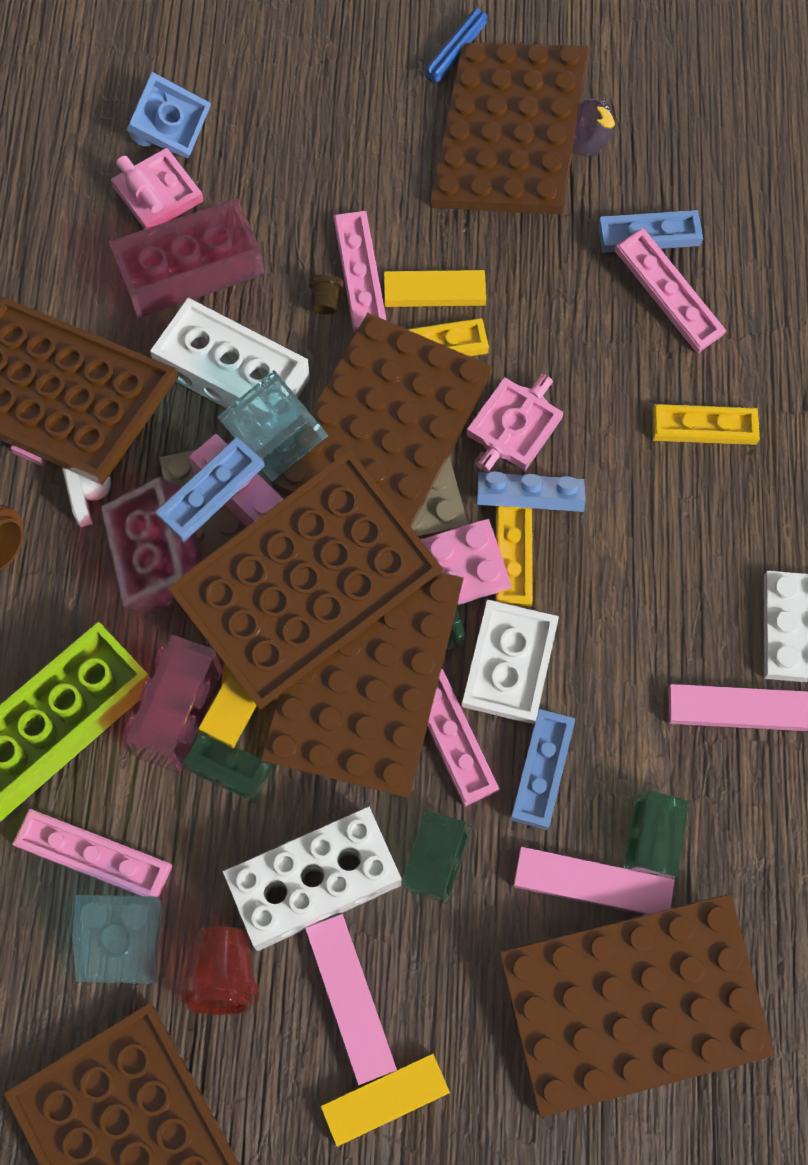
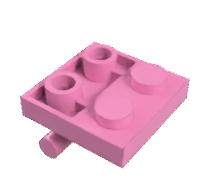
(156, 188)

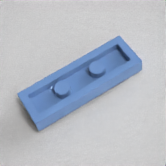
(665, 228)
(210, 489)
(531, 491)
(543, 769)

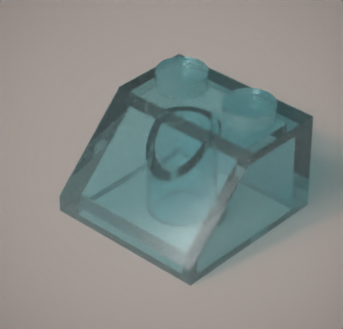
(117, 938)

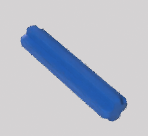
(451, 50)

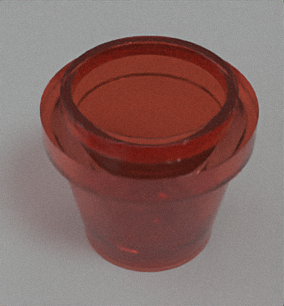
(219, 973)

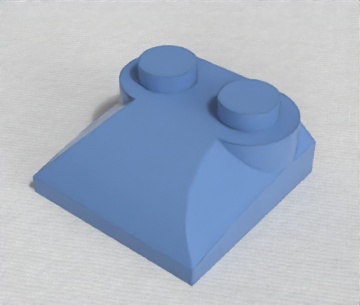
(168, 116)

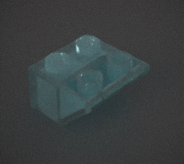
(273, 424)

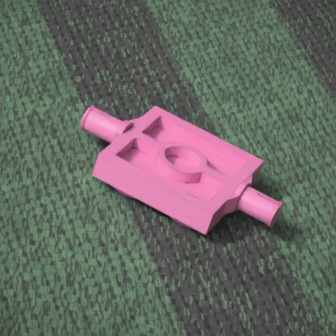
(514, 423)

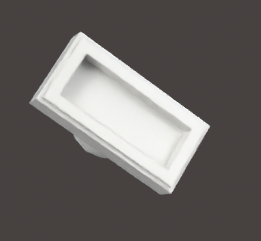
(79, 491)

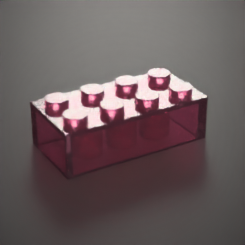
(187, 257)

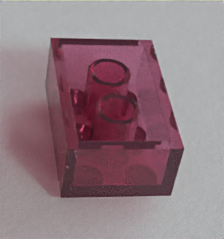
(145, 549)
(173, 703)

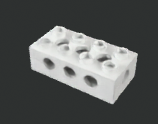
(223, 356)
(319, 852)

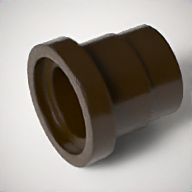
(325, 293)

